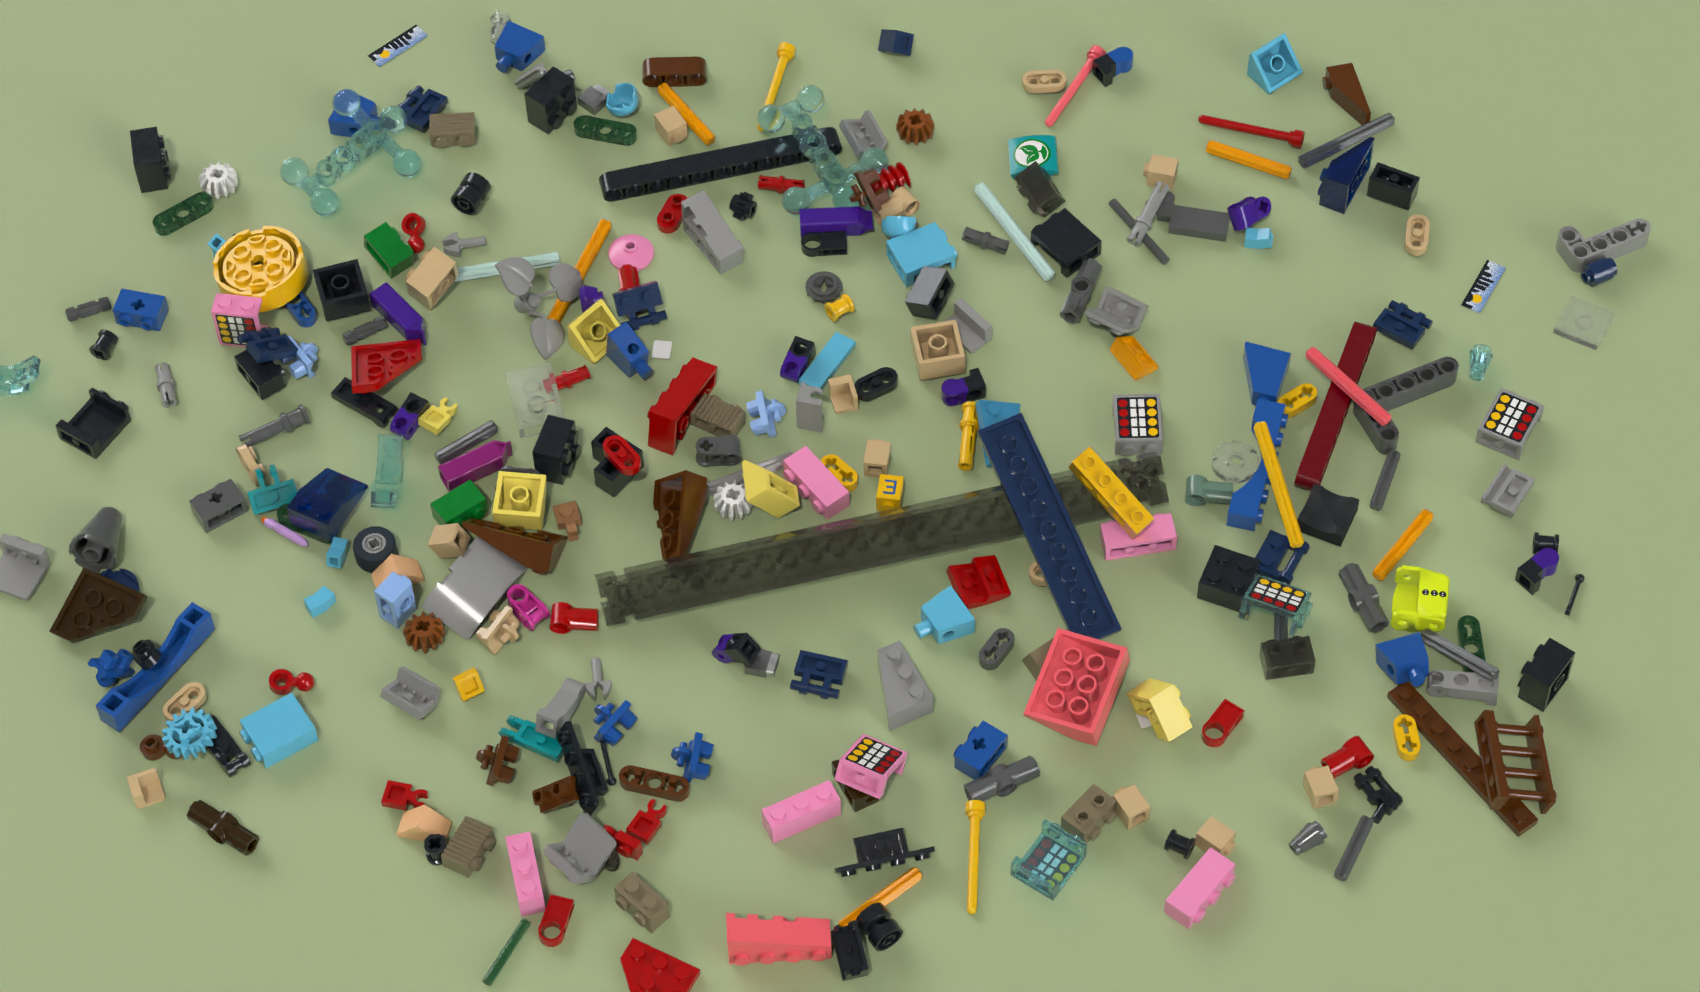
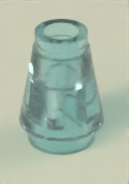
(1479, 361)

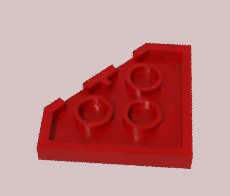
(382, 362)
(656, 971)

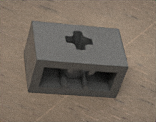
(218, 505)

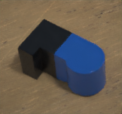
(1112, 64)

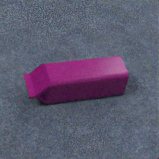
(475, 464)

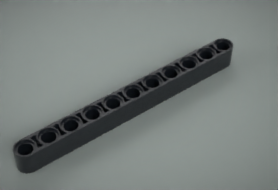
(709, 166)

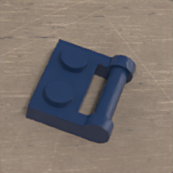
(1272, 554)

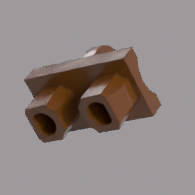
(874, 198)
(502, 752)
(556, 795)

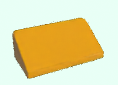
(1133, 357)

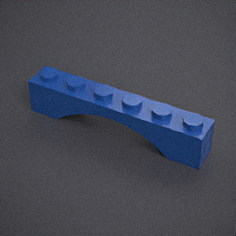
(1246, 502)
(129, 698)

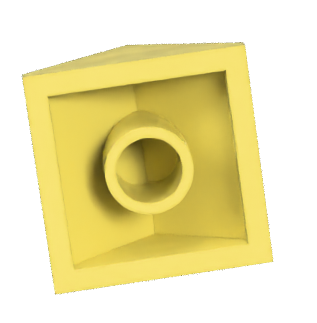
(590, 331)

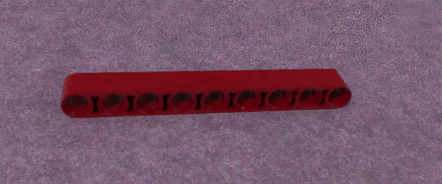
(1335, 408)

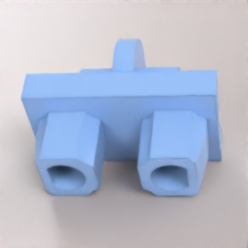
(303, 360)
(768, 411)

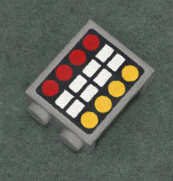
(1509, 423)
(1137, 424)

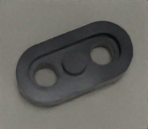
(875, 383)
(146, 654)

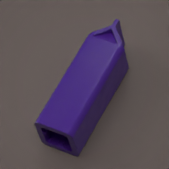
(850, 219)
(398, 313)

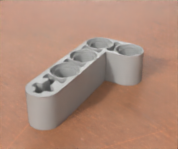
(1610, 243)

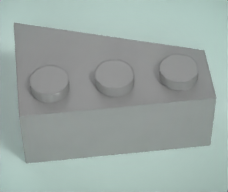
(902, 687)

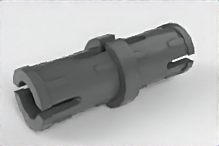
(985, 240)

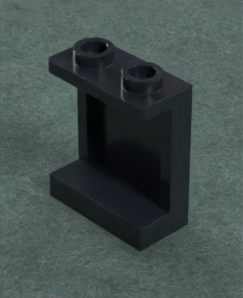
(1066, 241)
(95, 424)

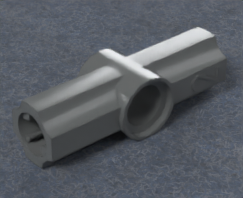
(1081, 291)
(1363, 598)
(1002, 779)

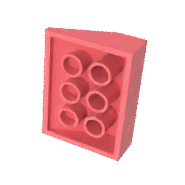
(1077, 685)

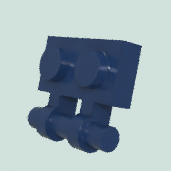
(426, 104)
(638, 299)
(1399, 328)
(267, 344)
(820, 668)

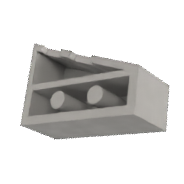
(710, 232)

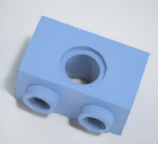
(395, 599)

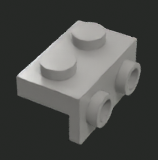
(863, 133)
(412, 693)

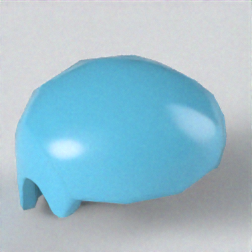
(623, 100)
(898, 225)

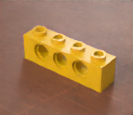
(1111, 492)

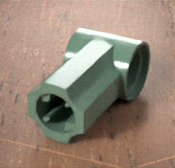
(1201, 490)

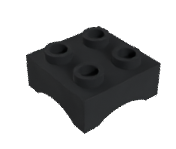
(1327, 515)

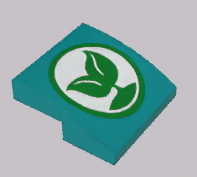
(1033, 148)

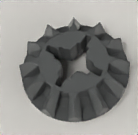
(815, 283)

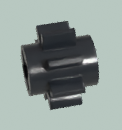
(743, 206)

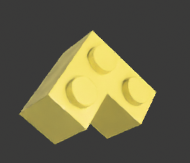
(1162, 706)

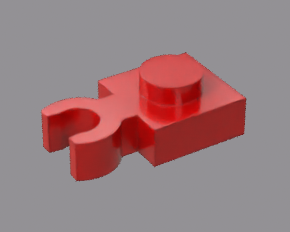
(400, 795)
(646, 824)
(625, 843)

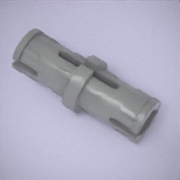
(165, 385)

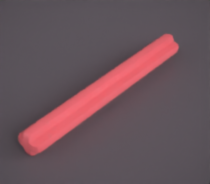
(1348, 386)

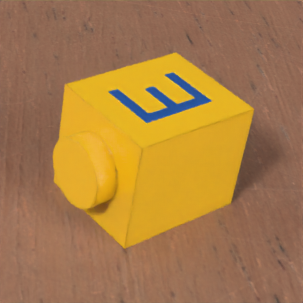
(889, 492)

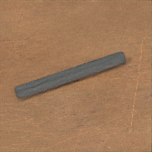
(1346, 140)

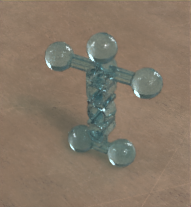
(810, 100)
(347, 104)

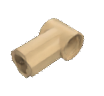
(900, 203)

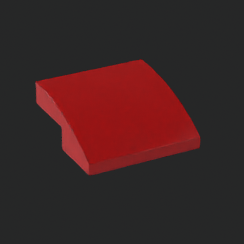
(979, 581)

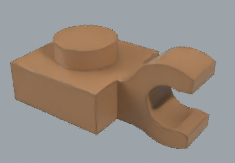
(568, 517)

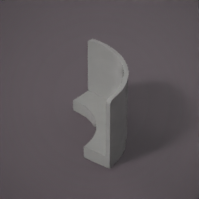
(473, 587)

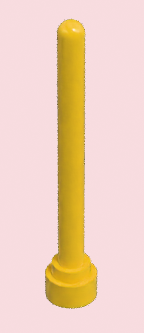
(785, 54)
(975, 811)

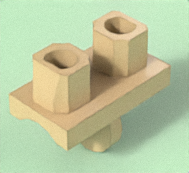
(502, 628)

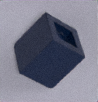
(895, 42)

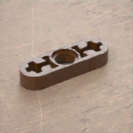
(648, 774)

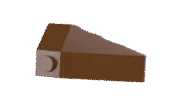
(679, 505)
(533, 550)

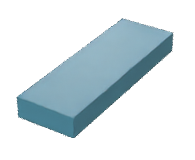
(828, 361)

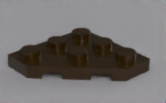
(95, 607)

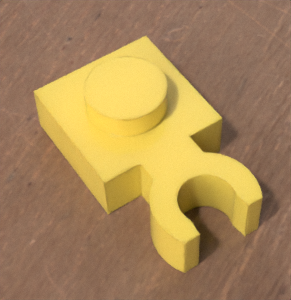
(438, 418)

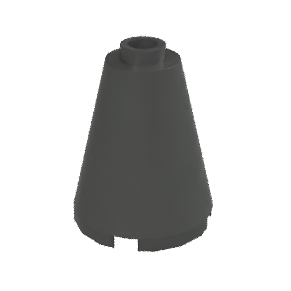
(98, 541)

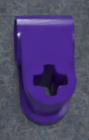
(1248, 211)

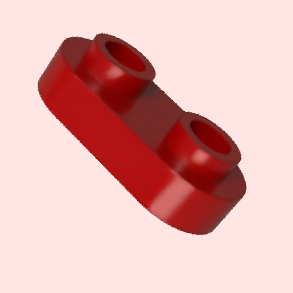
(671, 210)
(624, 456)

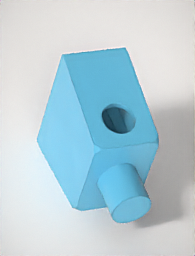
(945, 618)

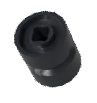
(470, 193)
(879, 927)

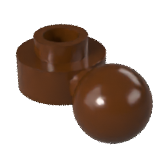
(157, 750)

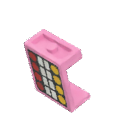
(234, 316)
(869, 765)

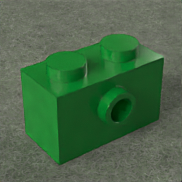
(388, 249)
(459, 505)

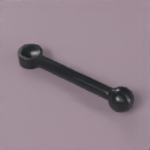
(1579, 578)
(611, 780)

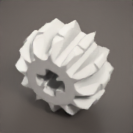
(218, 180)
(731, 501)

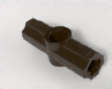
(222, 827)

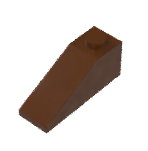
(1346, 91)

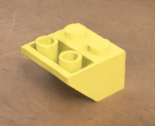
(769, 490)

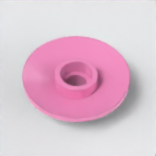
(631, 250)

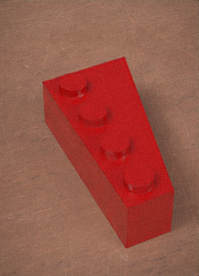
(672, 411)

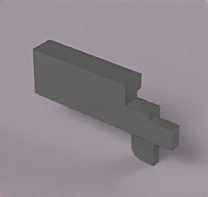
(1193, 221)

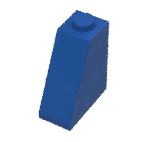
(1265, 371)

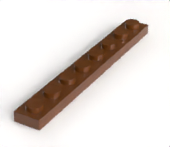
(1457, 753)

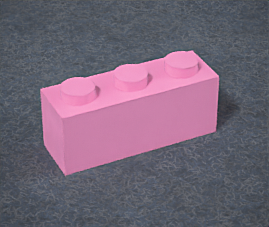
(816, 483)
(1155, 538)
(801, 811)
(525, 874)
(1200, 888)

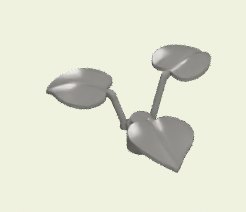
(564, 279)

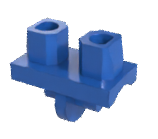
(112, 666)
(607, 730)
(690, 755)

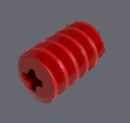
(892, 177)

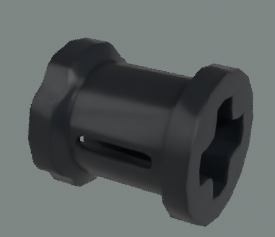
(103, 344)
(1543, 541)
(1180, 844)
(434, 847)

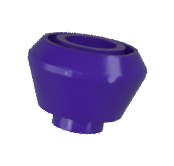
(589, 296)

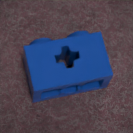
(140, 310)
(980, 750)

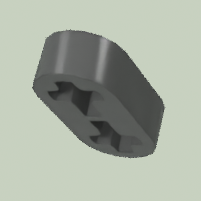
(1000, 652)

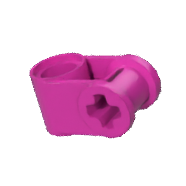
(530, 609)

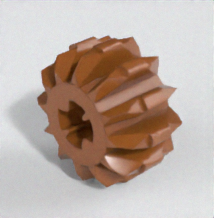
(915, 126)
(424, 632)

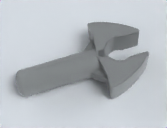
(459, 244)
(597, 681)

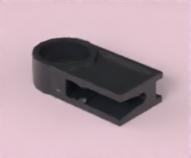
(830, 243)

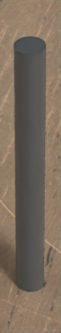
(1147, 240)

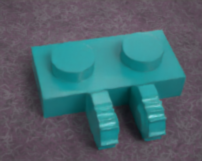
(273, 495)

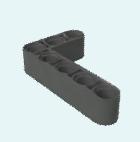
(1401, 391)

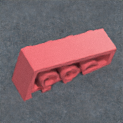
(777, 939)

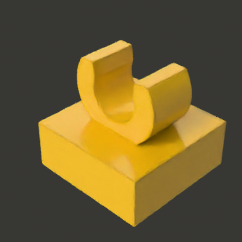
(468, 684)

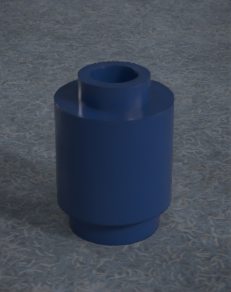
(1599, 271)

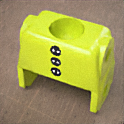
(1419, 600)

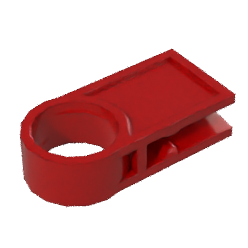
(1224, 719)
(556, 915)

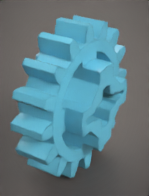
(189, 732)

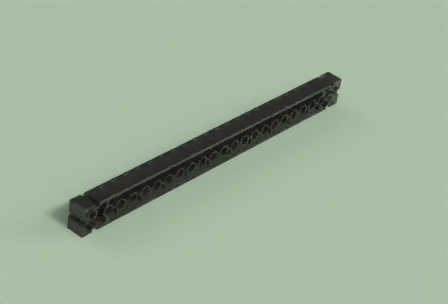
(849, 545)

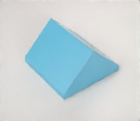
(1273, 64)

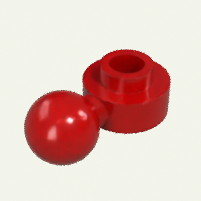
(408, 225)
(303, 681)

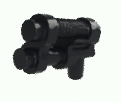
(1385, 798)

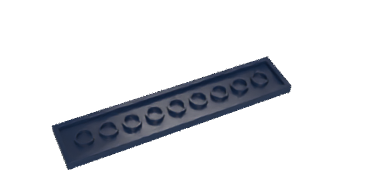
(1048, 528)

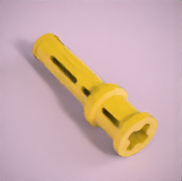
(969, 427)

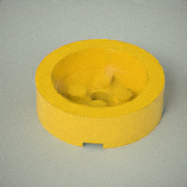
(275, 281)

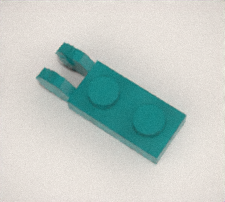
(532, 740)

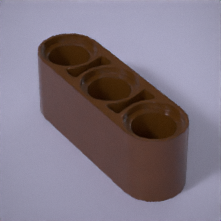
(674, 71)

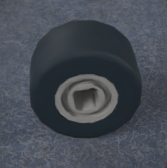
(373, 547)

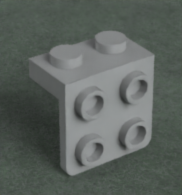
(1118, 312)
(21, 566)
(582, 850)

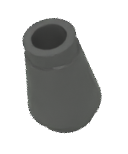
(1308, 838)

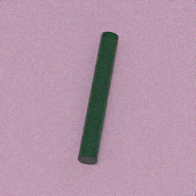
(506, 952)

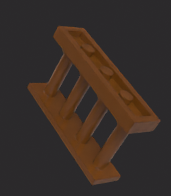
(1496, 771)

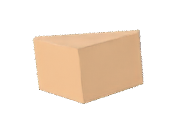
(402, 566)
(422, 822)

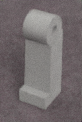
(1462, 685)
(560, 707)

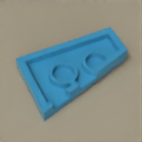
(992, 412)

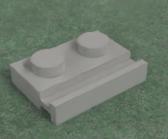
(1507, 490)

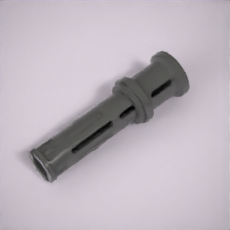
(285, 422)

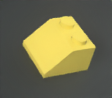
(520, 500)

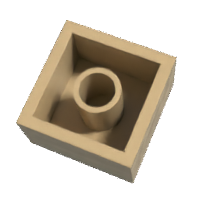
(431, 277)
(937, 350)

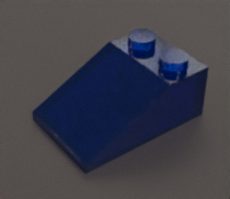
(1345, 176)
(325, 503)

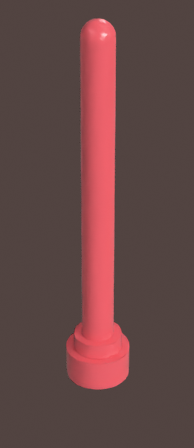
(1094, 53)

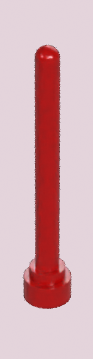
(1294, 138)

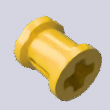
(839, 307)

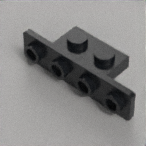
(584, 766)
(882, 848)

